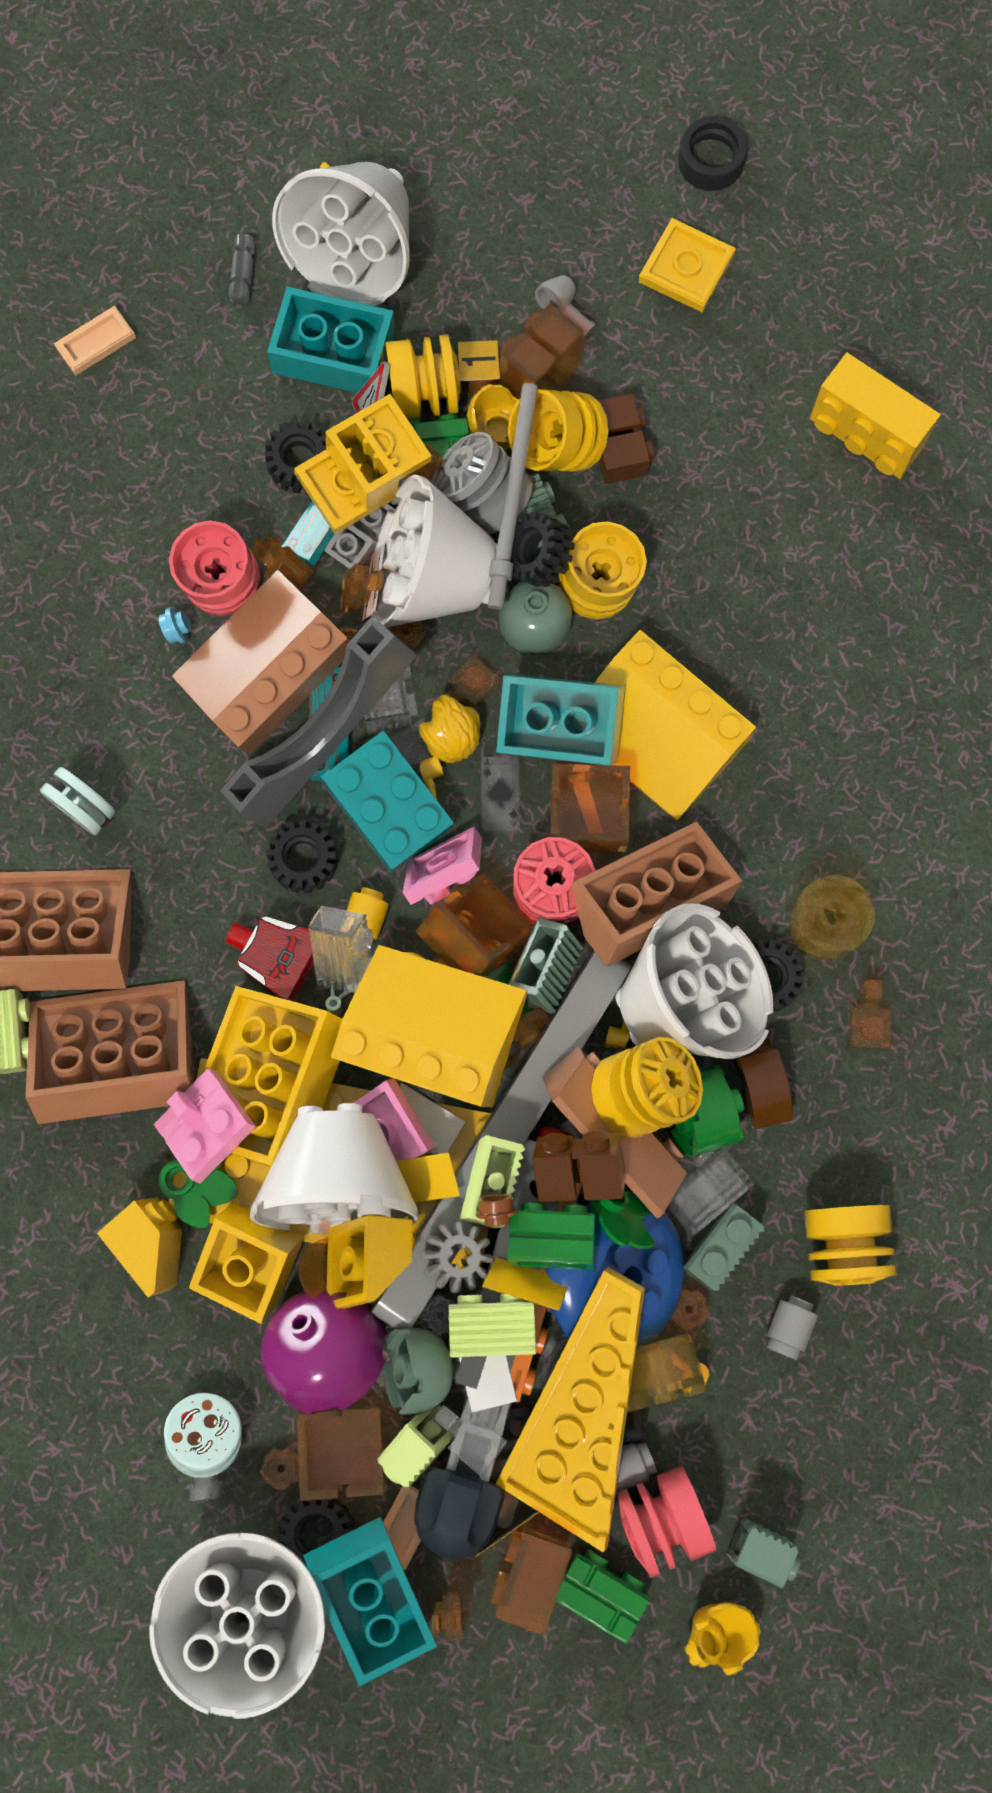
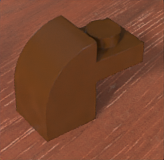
(764, 1086)

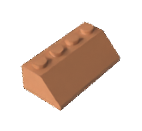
(629, 895)
(650, 1164)

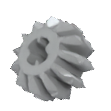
(444, 1251)

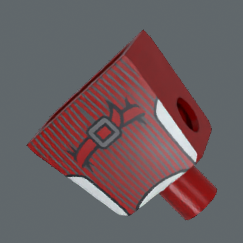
(274, 955)

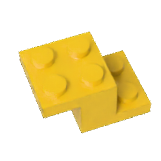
(362, 464)

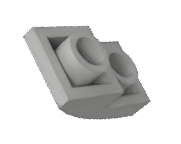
(358, 540)

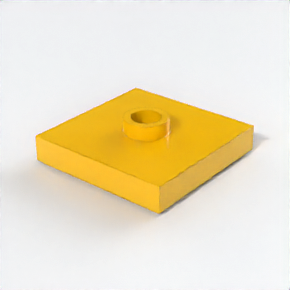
(687, 265)

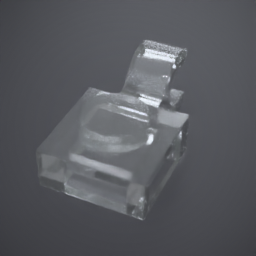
(474, 1442)

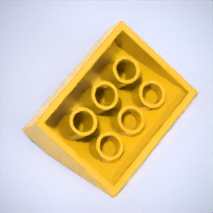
(672, 726)
(431, 1026)
(274, 1063)

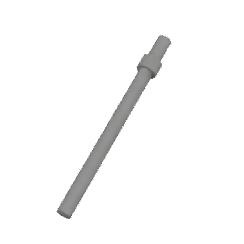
(501, 567)

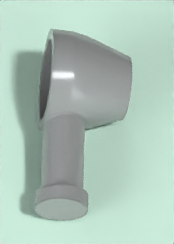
(561, 291)

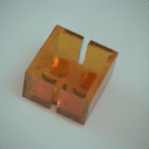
(547, 348)
(588, 805)
(475, 928)
(341, 1452)
(532, 1579)

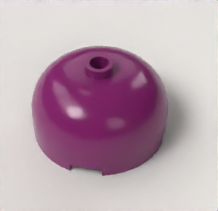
(322, 1353)

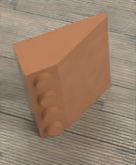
(262, 662)
(65, 929)
(108, 1052)

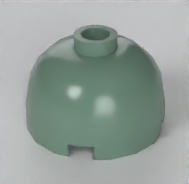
(535, 617)
(419, 1370)

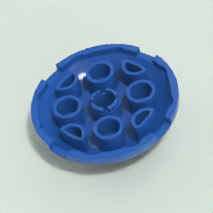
(654, 1268)

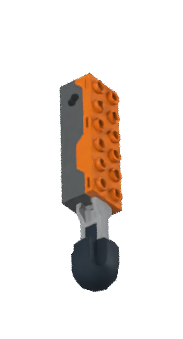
(454, 1503)

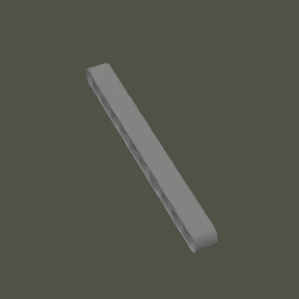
(511, 1121)

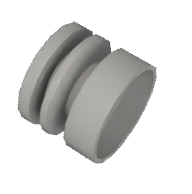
(476, 479)

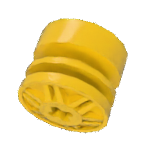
(423, 376)
(566, 431)
(605, 551)
(647, 1087)
(850, 1243)

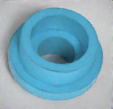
(175, 625)

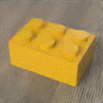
(873, 416)

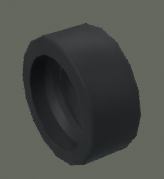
(708, 129)

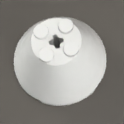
(346, 230)
(431, 558)
(698, 986)
(331, 1173)
(213, 1653)

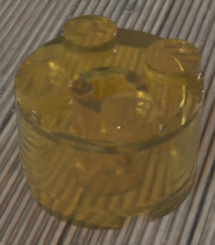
(851, 910)
(663, 1370)

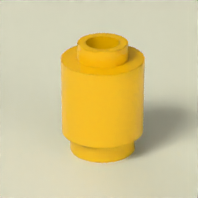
(372, 904)

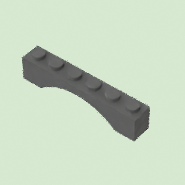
(272, 780)

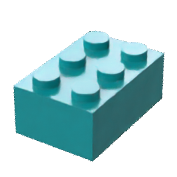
(329, 339)
(560, 719)
(387, 802)
(370, 1601)

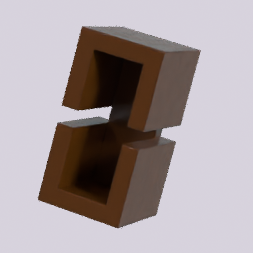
(626, 450)
(558, 1166)

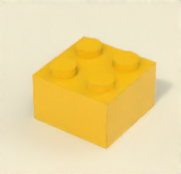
(245, 1263)

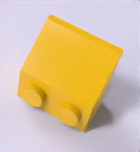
(147, 1243)
(367, 1257)

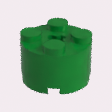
(716, 1120)

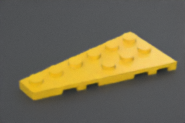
(575, 1433)

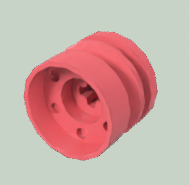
(202, 553)
(530, 885)
(665, 1521)

